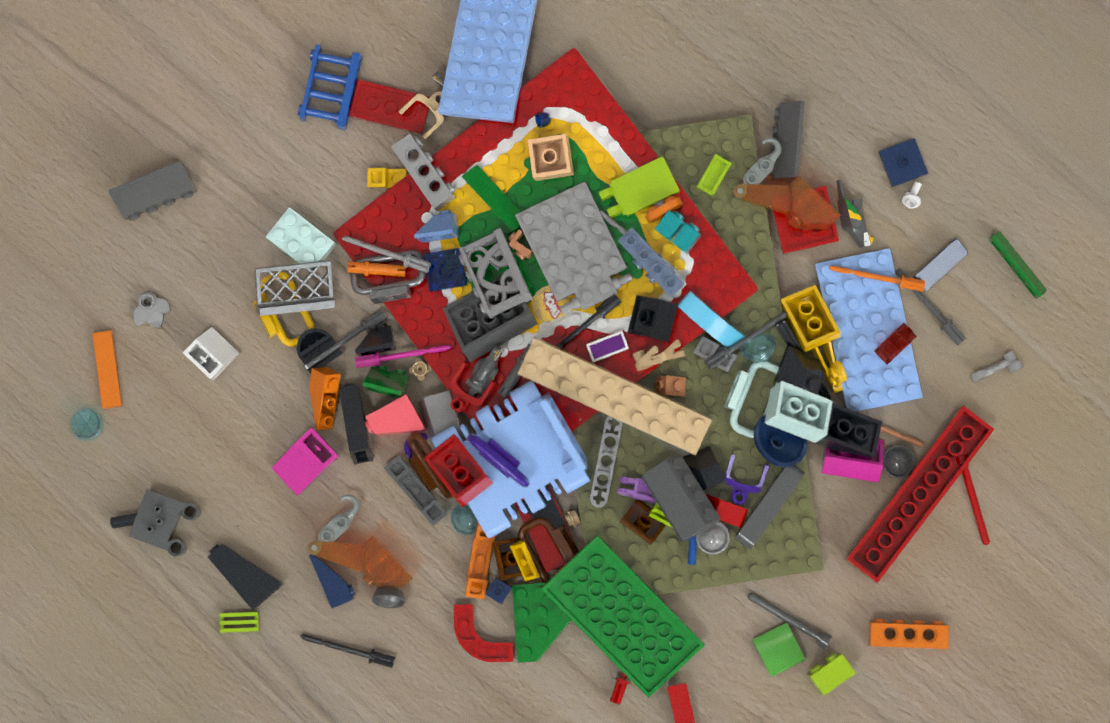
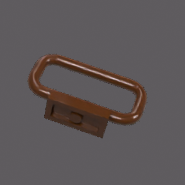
(422, 468)
(559, 536)

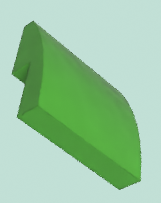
(778, 650)

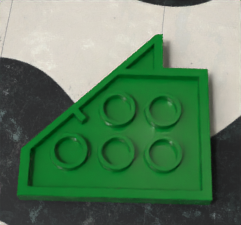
(536, 621)

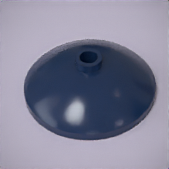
(787, 449)

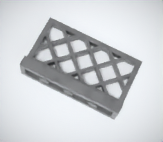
(294, 304)

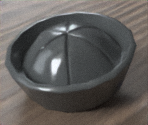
(898, 461)
(388, 597)

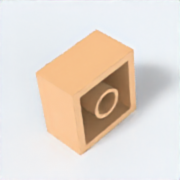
(550, 157)

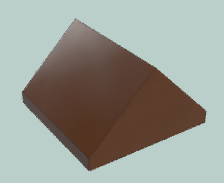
(640, 523)
(505, 559)

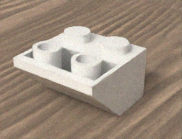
(211, 353)

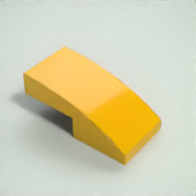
(384, 177)

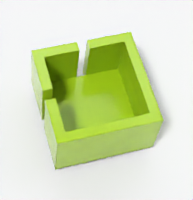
(831, 673)

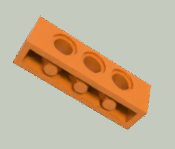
(938, 641)

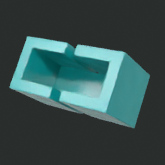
(671, 225)

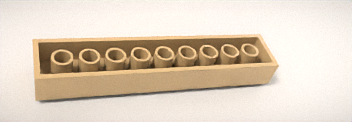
(615, 395)

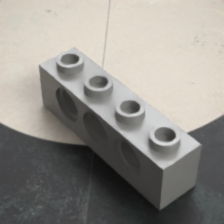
(436, 198)

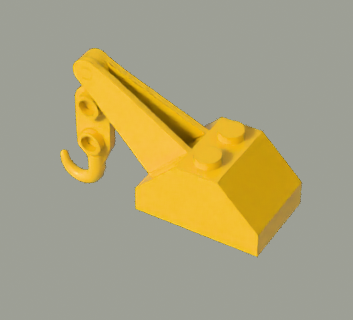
(814, 327)

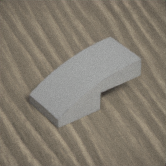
(707, 348)

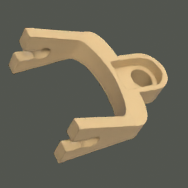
(431, 104)
(646, 360)

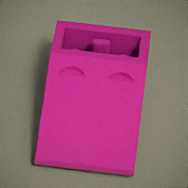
(305, 461)

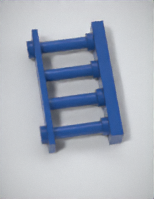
(348, 82)

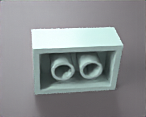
(300, 239)
(798, 411)

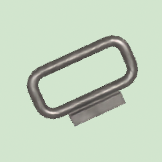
(389, 291)

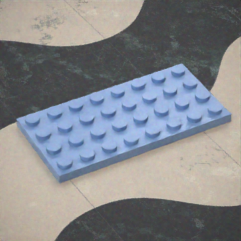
(487, 59)
(866, 316)

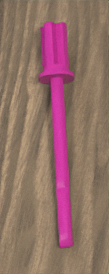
(375, 359)

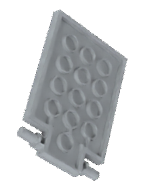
(574, 248)

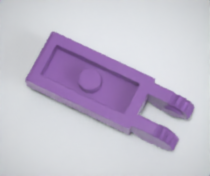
(639, 492)

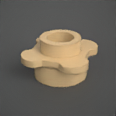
(420, 364)

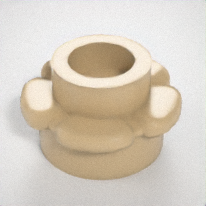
(572, 518)

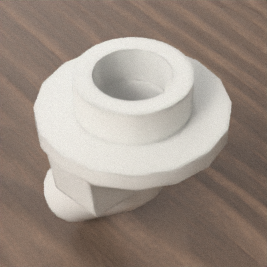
(910, 198)

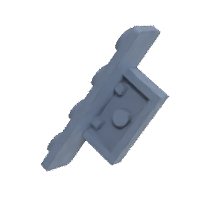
(648, 259)

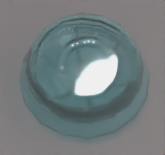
(86, 424)
(464, 520)

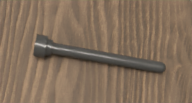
(821, 638)

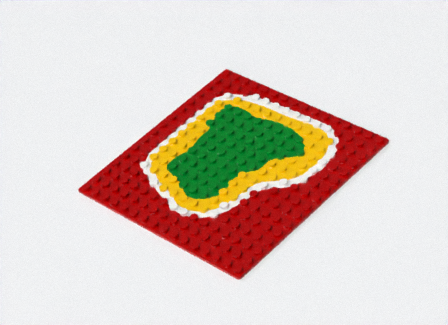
(602, 149)

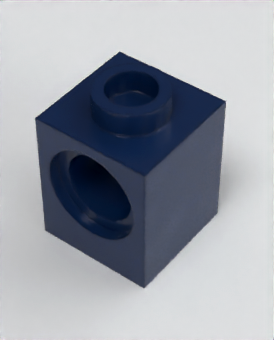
(498, 591)

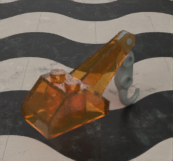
(798, 200)
(370, 559)

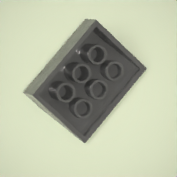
(153, 191)
(479, 332)

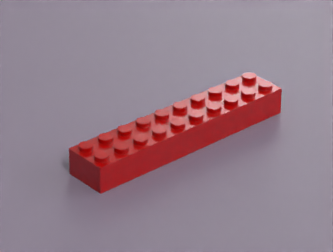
(919, 494)

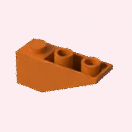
(324, 393)

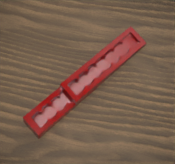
(680, 703)

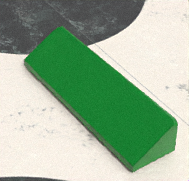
(493, 196)
(1017, 265)

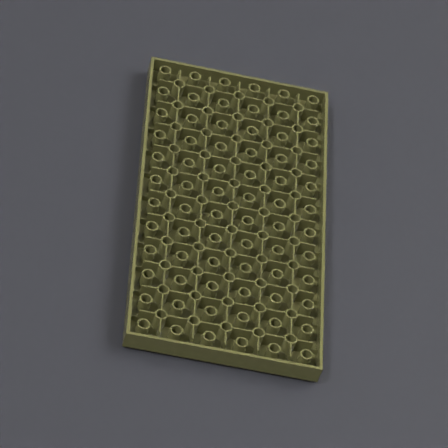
(791, 538)

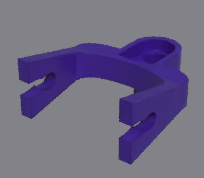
(739, 488)

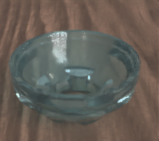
(759, 348)

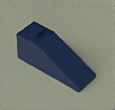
(334, 586)

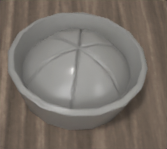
(714, 540)

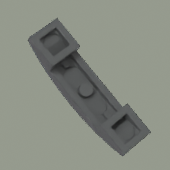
(415, 490)

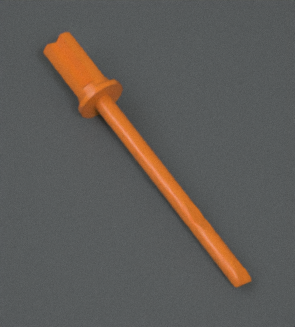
(904, 282)

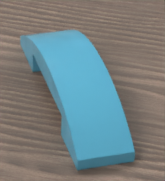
(709, 320)

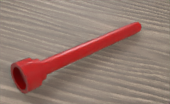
(974, 501)

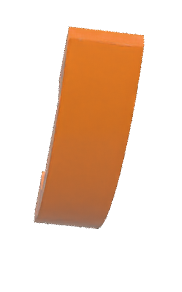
(478, 564)

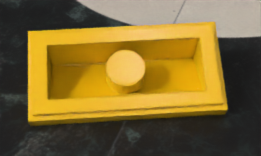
(524, 560)

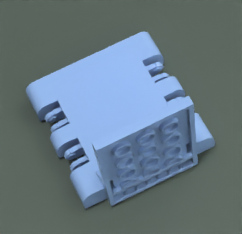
(538, 440)

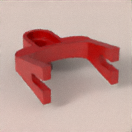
(464, 398)

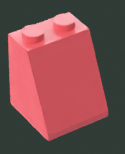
(395, 419)

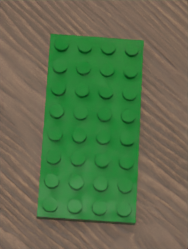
(622, 616)

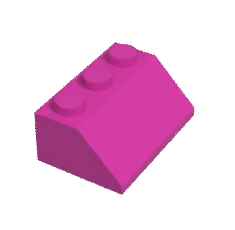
(854, 465)

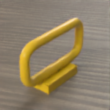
(272, 323)

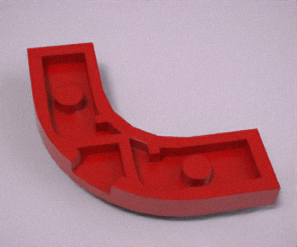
(473, 643)

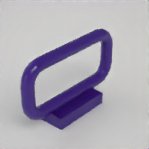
(499, 458)

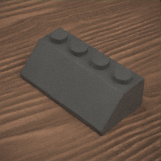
(789, 136)
(680, 498)

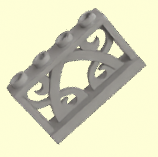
(517, 285)

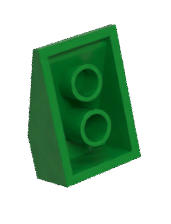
(386, 382)

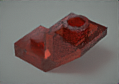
(895, 343)

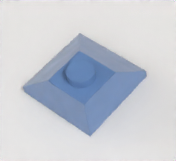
(439, 228)

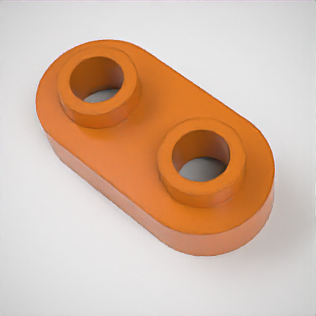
(656, 213)

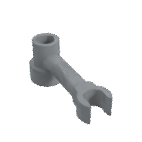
(1010, 361)

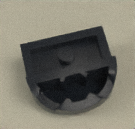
(313, 343)

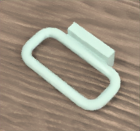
(739, 391)

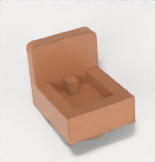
(520, 250)
(670, 386)

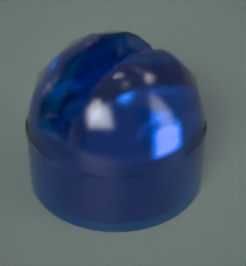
(542, 119)

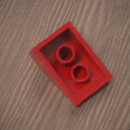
(458, 470)

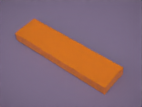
(107, 369)

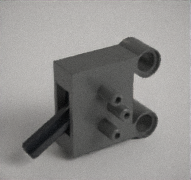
(157, 521)

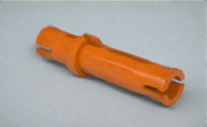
(376, 269)

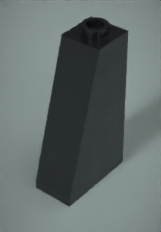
(355, 425)
(245, 577)

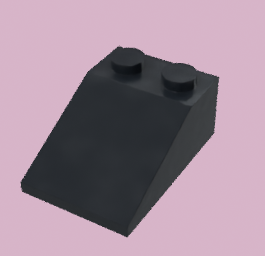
(851, 432)

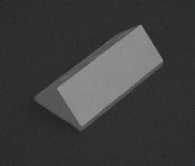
(438, 414)

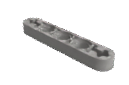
(600, 469)

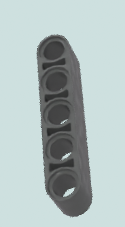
(769, 506)

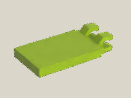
(640, 188)

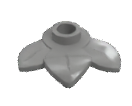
(152, 313)

